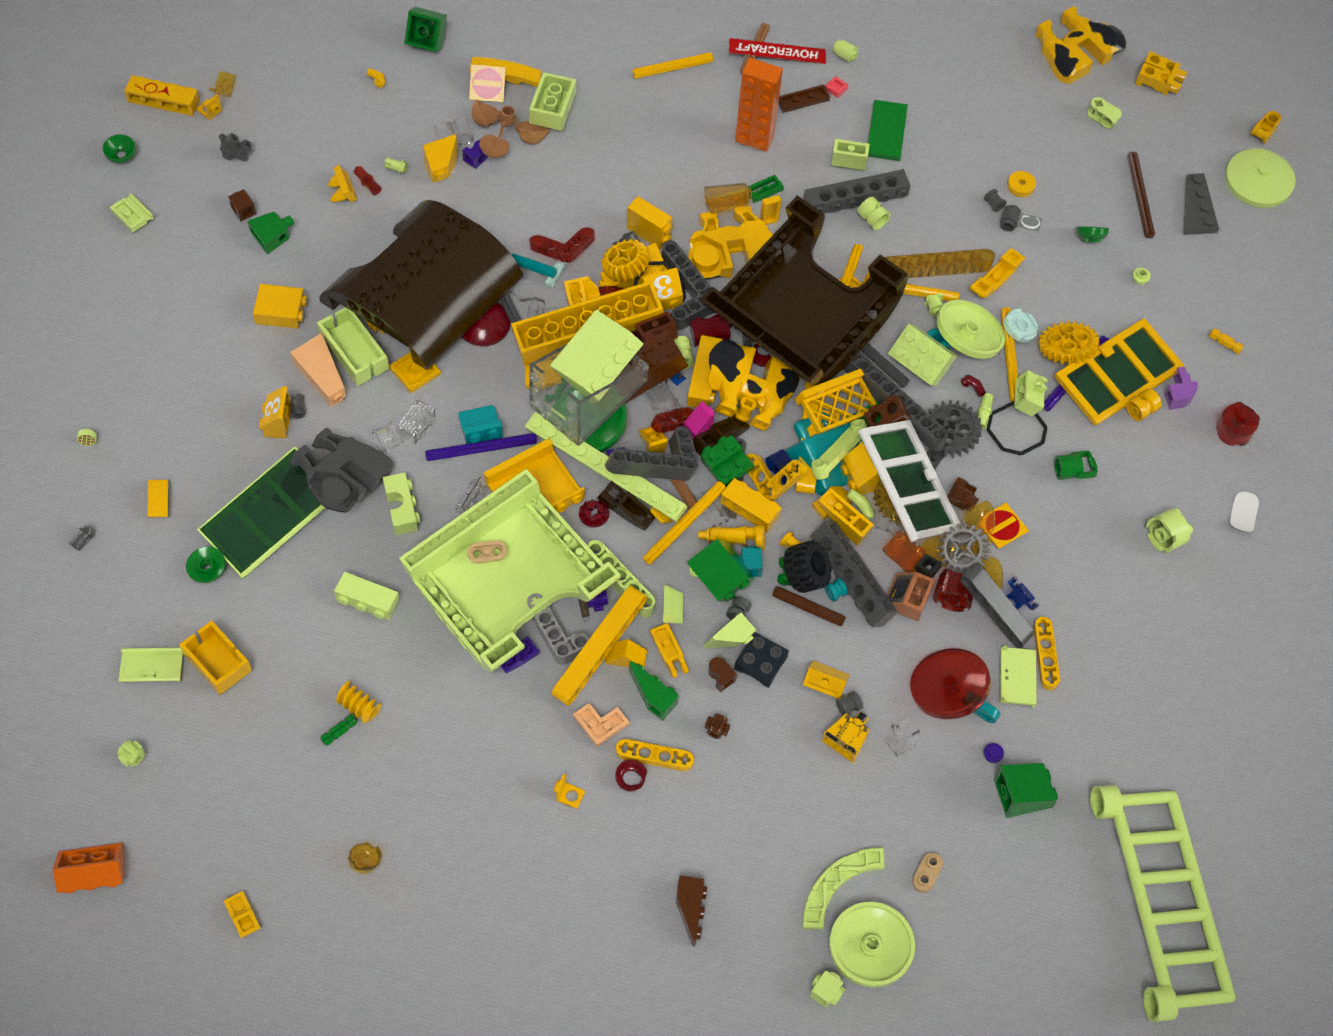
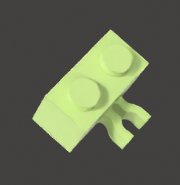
(1030, 393)

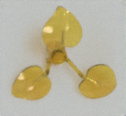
(983, 517)

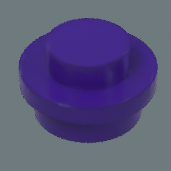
(993, 753)

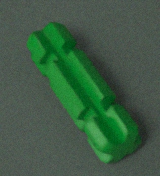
(338, 730)

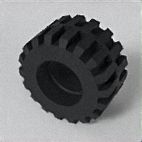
(807, 566)

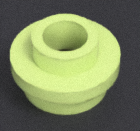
(1138, 278)

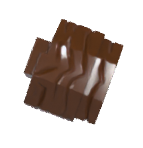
(963, 494)

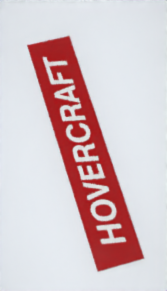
(776, 50)

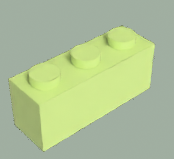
(366, 596)

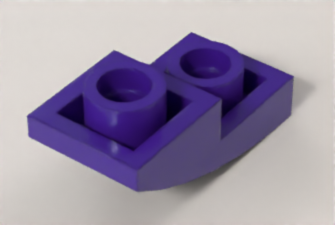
(521, 657)

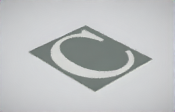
(1030, 222)

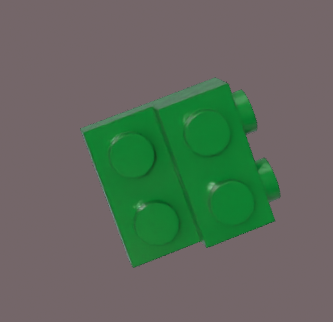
(726, 460)

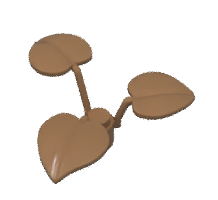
(494, 146)

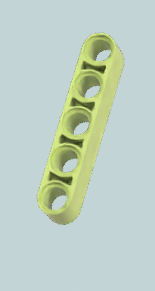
(621, 585)

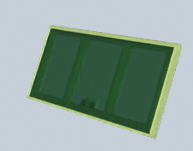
(262, 516)

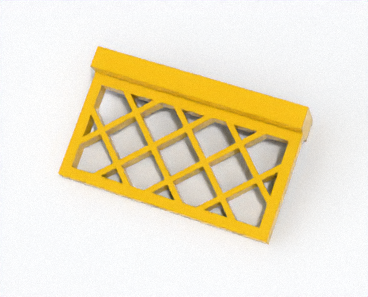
(830, 388)

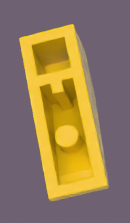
(851, 521)

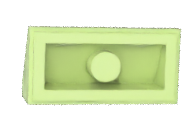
(672, 605)

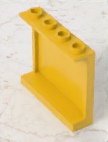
(546, 467)

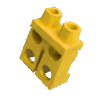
(1160, 74)

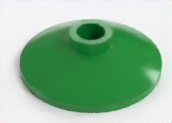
(205, 557)

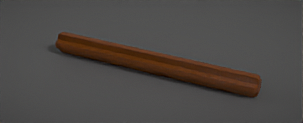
(1141, 195)

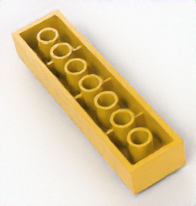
(553, 329)

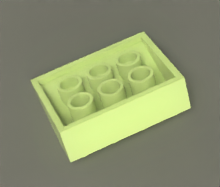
(596, 354)

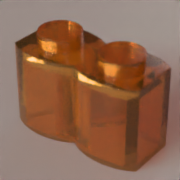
(904, 552)

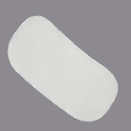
(1244, 511)

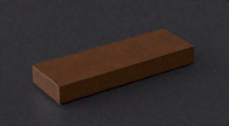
(803, 98)

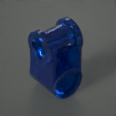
(778, 461)

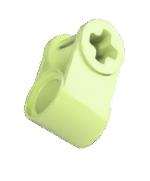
(1104, 114)

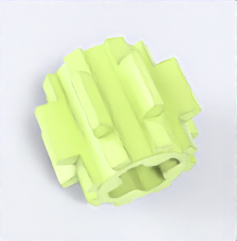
(131, 753)

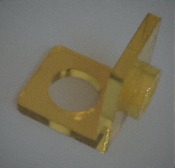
(224, 84)

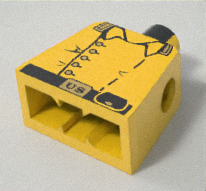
(847, 735)

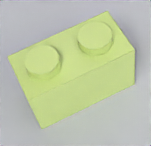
(850, 154)

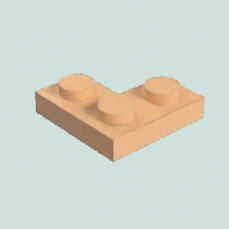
(599, 728)

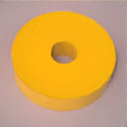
(1024, 178)

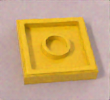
(412, 374)

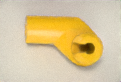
(379, 78)

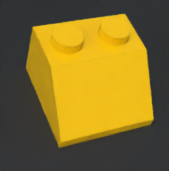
(860, 470)

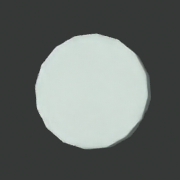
(1020, 325)

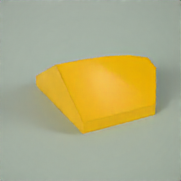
(580, 290)

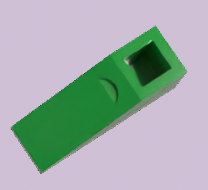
(656, 696)

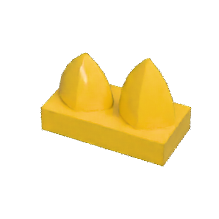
(346, 189)

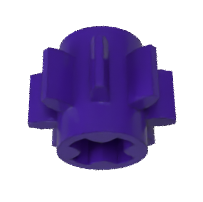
(598, 601)

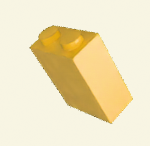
(649, 222)
(279, 306)

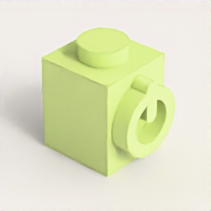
(827, 989)

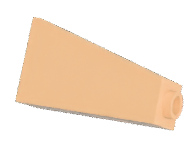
(319, 369)

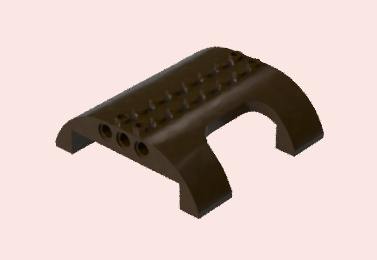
(428, 281)
(802, 309)

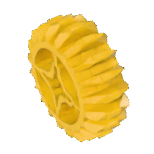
(625, 260)

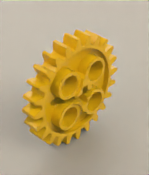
(1069, 342)

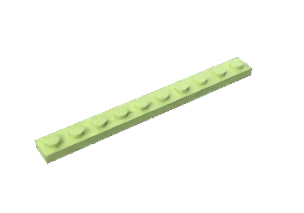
(596, 461)

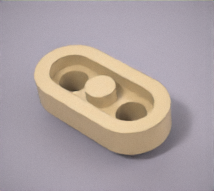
(486, 550)
(927, 871)

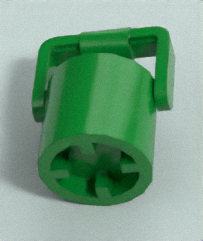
(1072, 466)

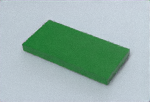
(887, 130)

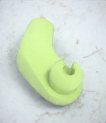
(862, 502)

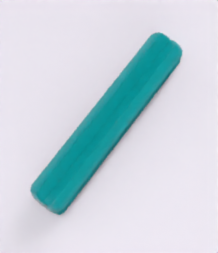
(535, 265)

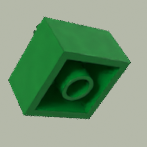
(425, 29)

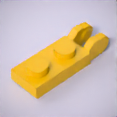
(668, 648)

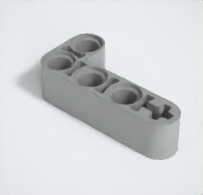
(553, 628)

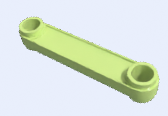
(838, 450)

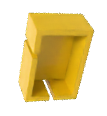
(215, 658)

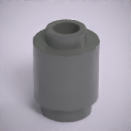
(1010, 217)

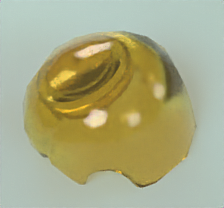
(364, 858)

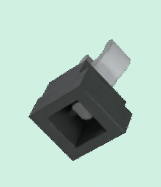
(928, 566)

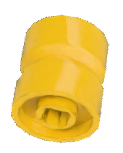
(1143, 404)

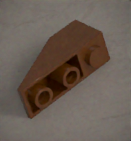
(688, 900)

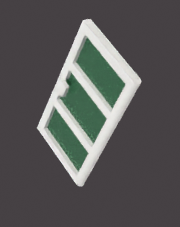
(909, 480)

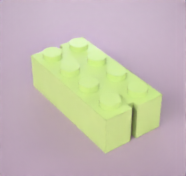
(353, 346)

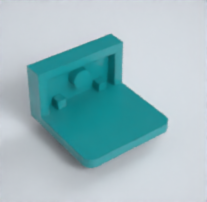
(480, 424)

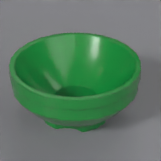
(117, 144)
(1092, 234)

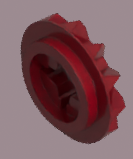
(596, 520)

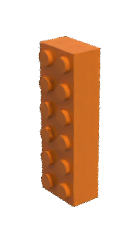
(758, 104)

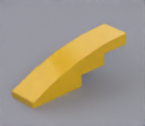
(514, 71)

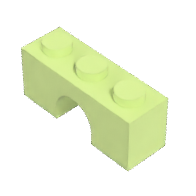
(398, 489)

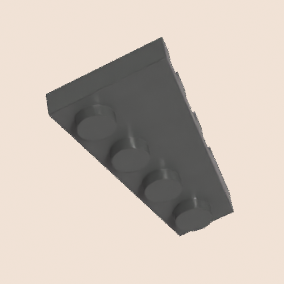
(1199, 210)

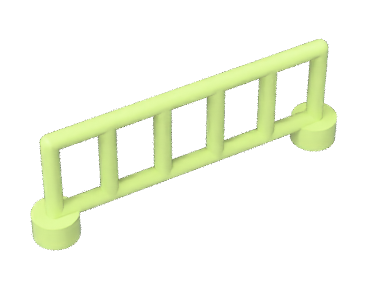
(1161, 1001)

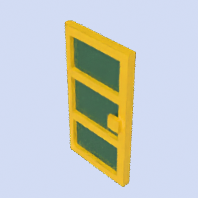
(1119, 371)

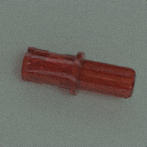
(367, 180)

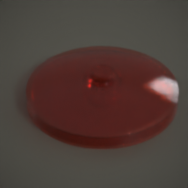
(950, 683)

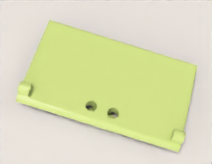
(147, 662)
(1019, 683)

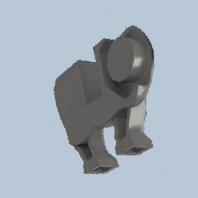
(344, 473)

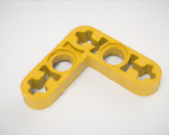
(774, 482)

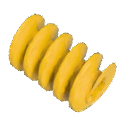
(356, 703)

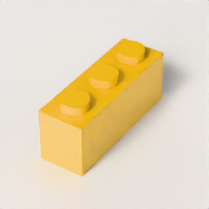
(750, 504)

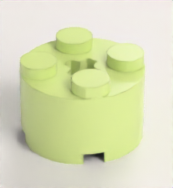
(1169, 530)

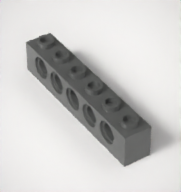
(854, 192)
(872, 592)

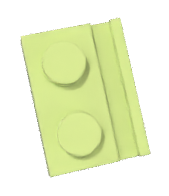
(131, 213)

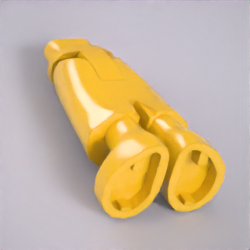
(736, 535)

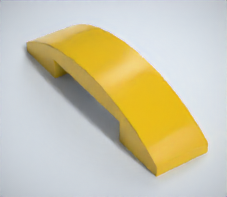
(998, 274)

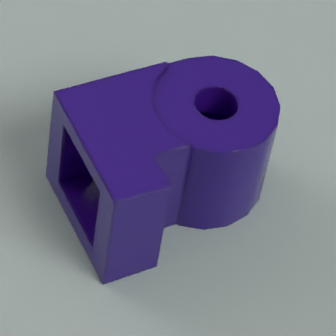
(474, 156)

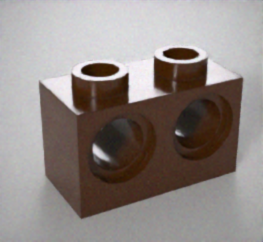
(885, 410)

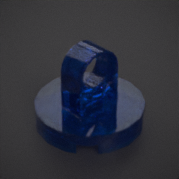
(1021, 595)

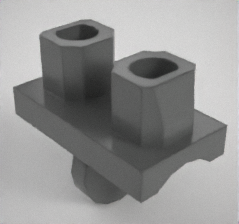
(232, 147)

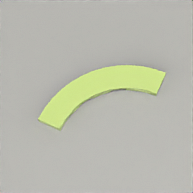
(833, 878)

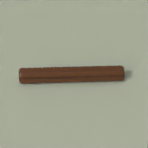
(808, 606)

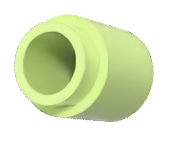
(845, 50)

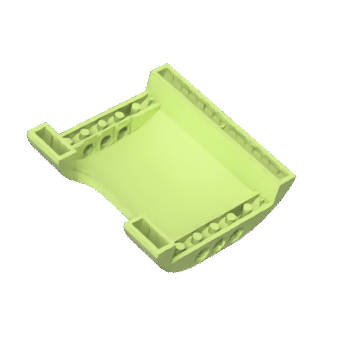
(489, 600)

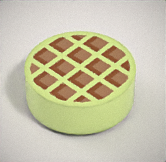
(86, 437)

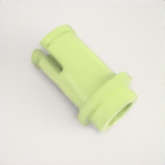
(400, 166)

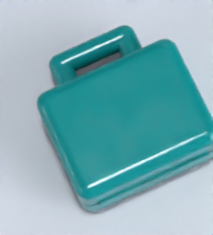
(814, 447)

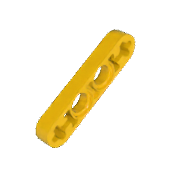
(1043, 653)
(655, 751)

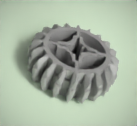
(951, 538)

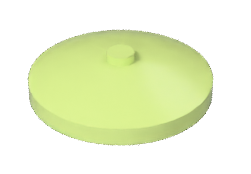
(1260, 178)
(970, 329)
(872, 944)

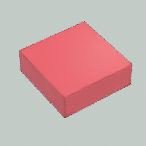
(836, 87)

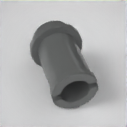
(297, 406)
(82, 537)

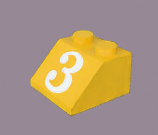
(667, 287)
(276, 414)

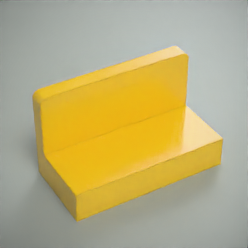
(826, 679)

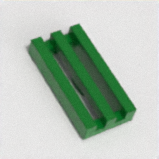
(766, 190)

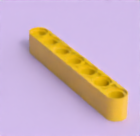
(599, 645)

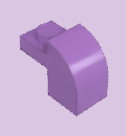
(1182, 392)

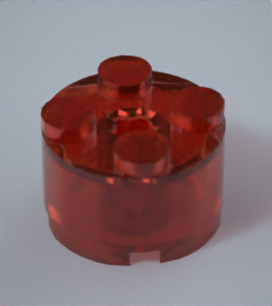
(1237, 424)
(952, 592)

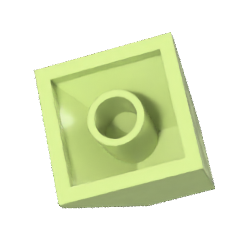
(733, 634)

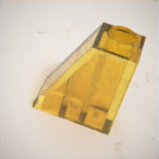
(726, 197)

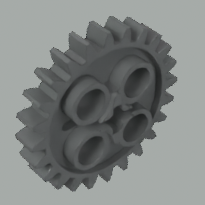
(961, 441)

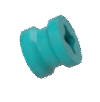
(836, 589)

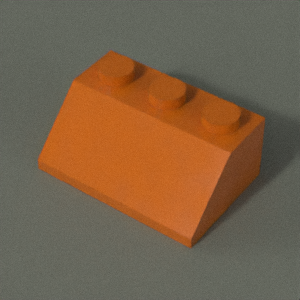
(89, 868)

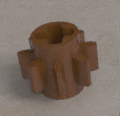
(717, 726)

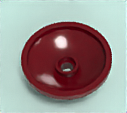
(489, 328)

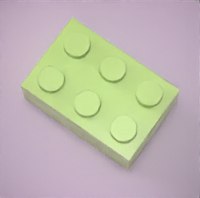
(552, 101)
(922, 354)

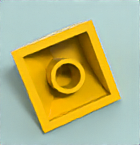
(440, 157)

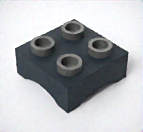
(761, 659)

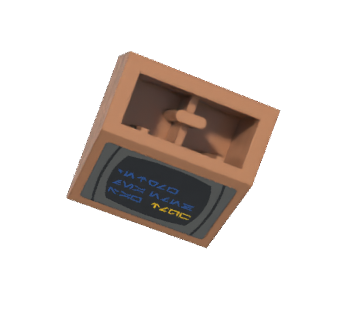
(910, 593)

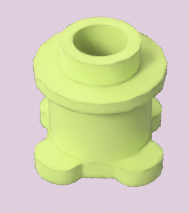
(934, 303)

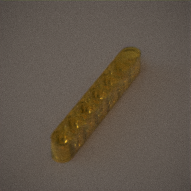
(945, 262)

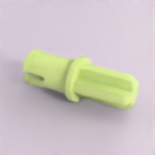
(984, 410)

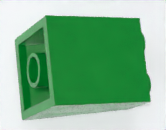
(721, 570)
(1025, 788)

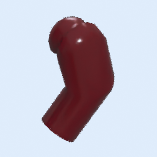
(975, 383)

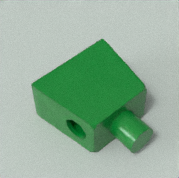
(270, 230)

